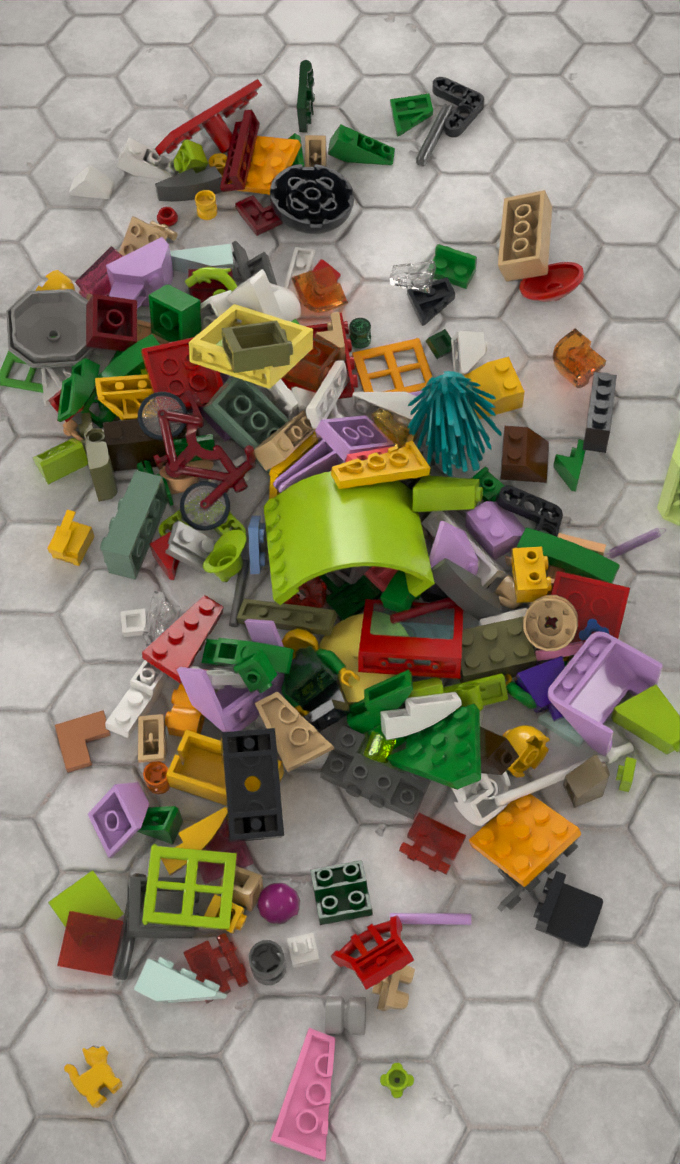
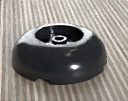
(305, 191)

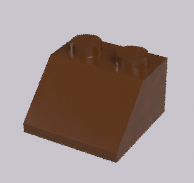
(524, 455)

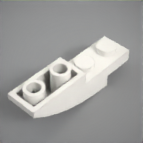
(138, 700)

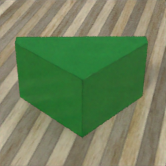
(162, 823)

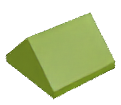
(61, 460)

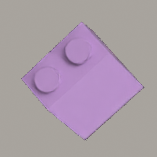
(494, 528)

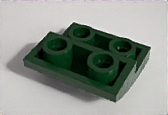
(341, 892)

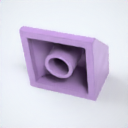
(455, 546)
(119, 815)

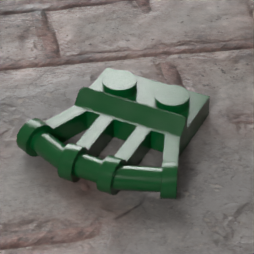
(305, 95)
(348, 598)

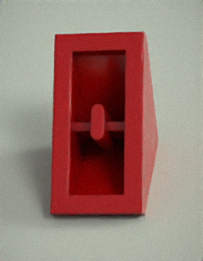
(166, 562)

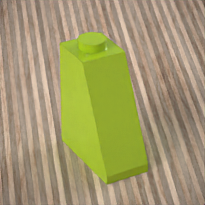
(446, 493)
(651, 719)

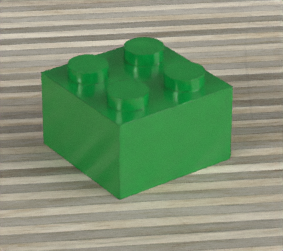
(174, 314)

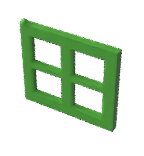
(14, 383)

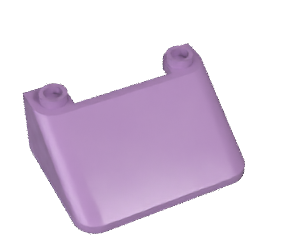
(598, 682)

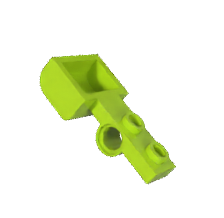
(478, 691)

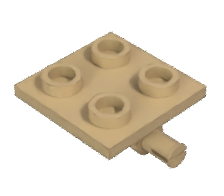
(141, 233)

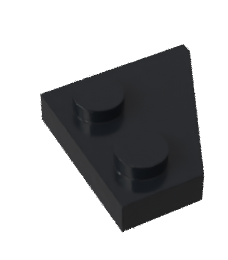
(430, 304)

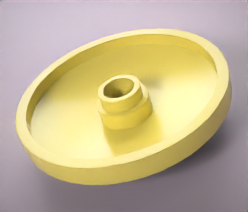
(345, 644)

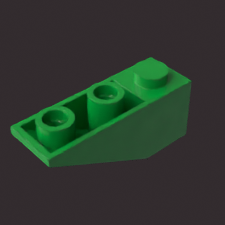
(358, 148)

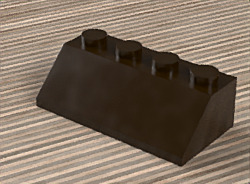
(130, 445)

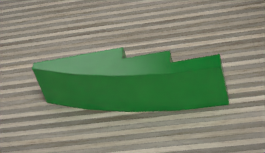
(570, 556)

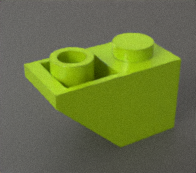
(190, 156)

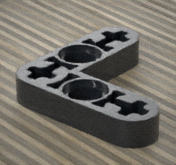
(445, 88)
(542, 520)

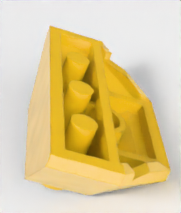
(123, 394)

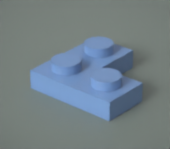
(257, 535)

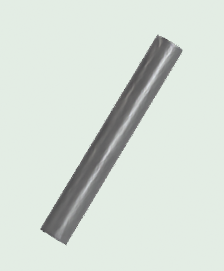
(239, 593)

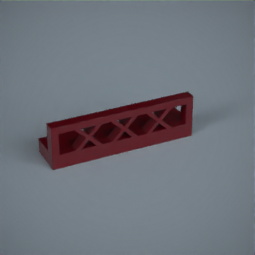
(240, 152)

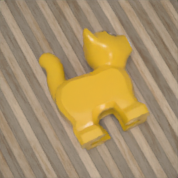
(95, 1079)

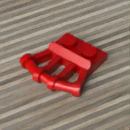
(381, 960)

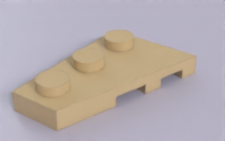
(295, 737)

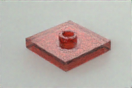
(90, 943)

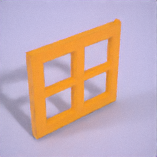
(393, 369)

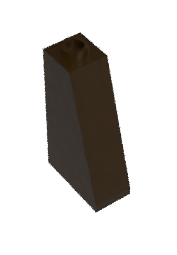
(496, 753)

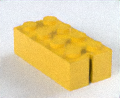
(203, 769)

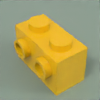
(529, 574)

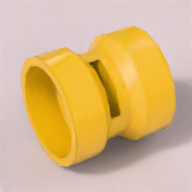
(206, 205)

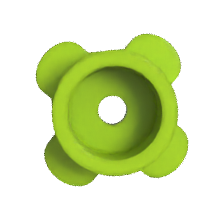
(397, 1071)

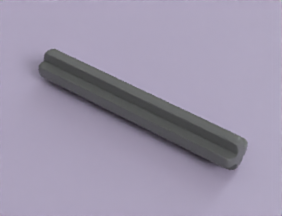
(433, 135)
(125, 946)

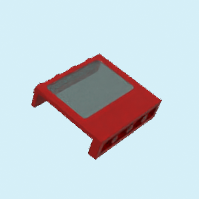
(423, 644)

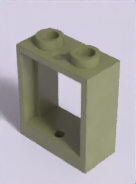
(256, 346)

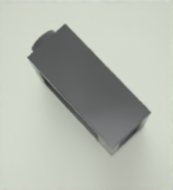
(134, 888)

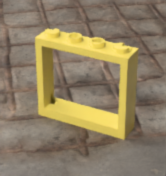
(206, 353)

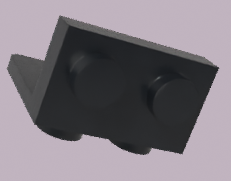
(327, 707)
(567, 912)

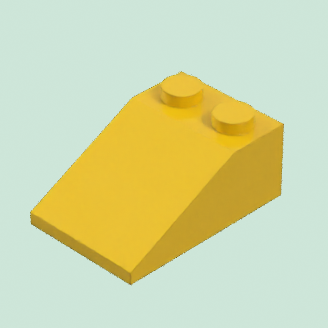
(500, 380)

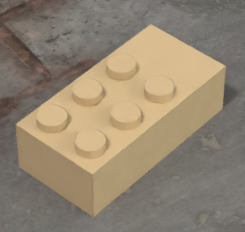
(525, 236)

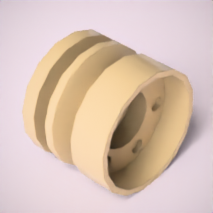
(549, 637)

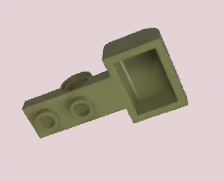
(98, 459)

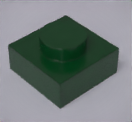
(440, 344)

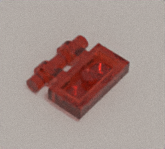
(436, 837)
(205, 964)

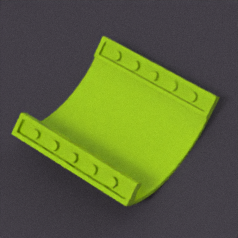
(328, 528)

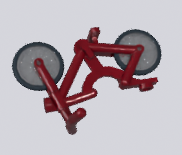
(203, 503)

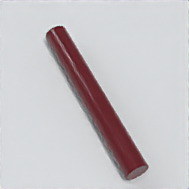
(421, 610)

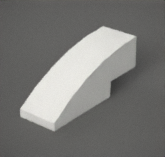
(418, 714)

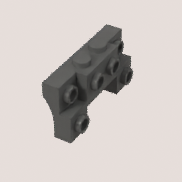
(370, 778)

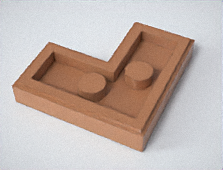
(75, 735)

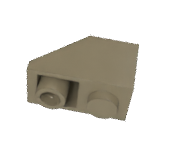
(587, 781)

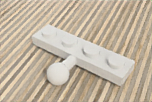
(327, 395)

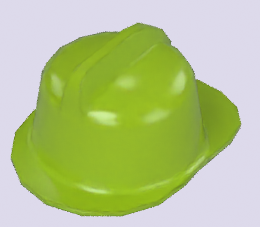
(226, 555)

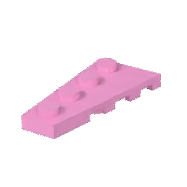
(305, 1109)

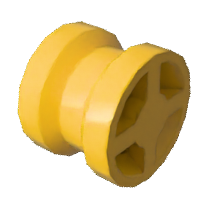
(219, 161)

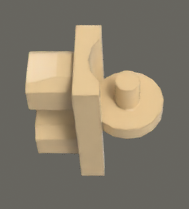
(388, 992)

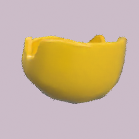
(299, 639)

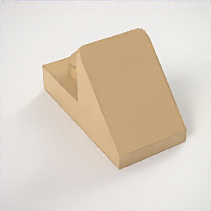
(334, 334)

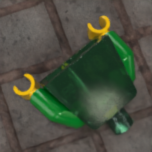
(311, 674)

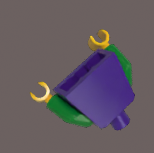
(533, 685)

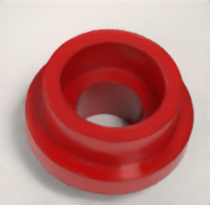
(167, 216)

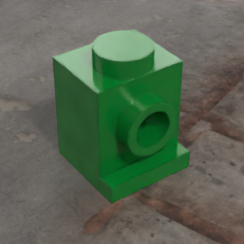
(489, 483)
(256, 671)

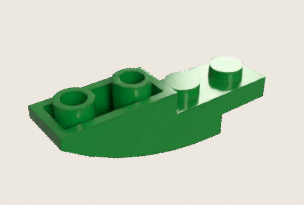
(230, 651)

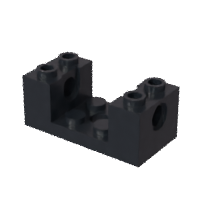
(250, 813)

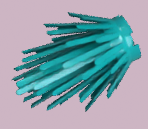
(452, 420)

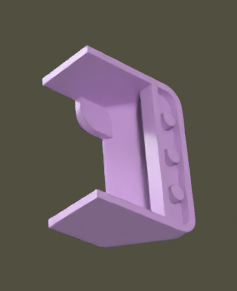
(231, 707)

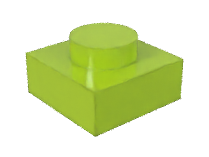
(625, 774)

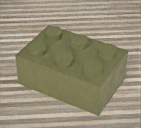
(496, 650)

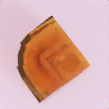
(319, 290)
(576, 359)

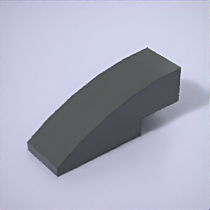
(187, 184)
(465, 590)

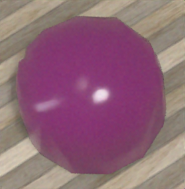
(278, 903)

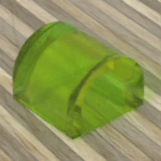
(378, 747)

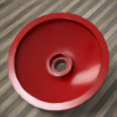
(558, 283)

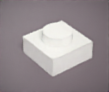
(133, 622)

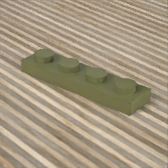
(289, 616)

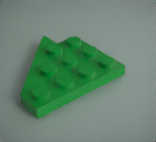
(446, 750)

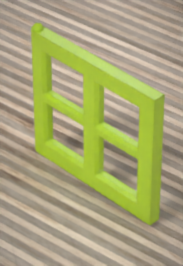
(187, 918)

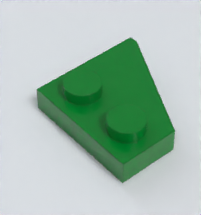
(410, 111)

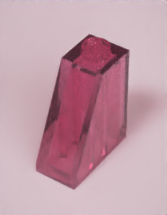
(95, 278)

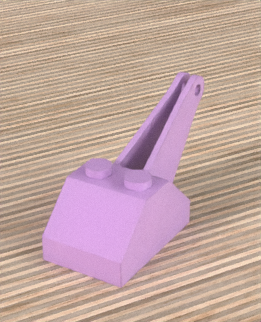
(141, 272)
(335, 440)

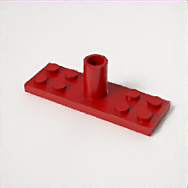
(211, 121)

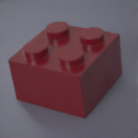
(111, 322)

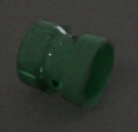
(360, 333)

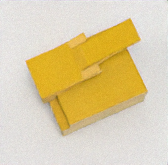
(71, 540)

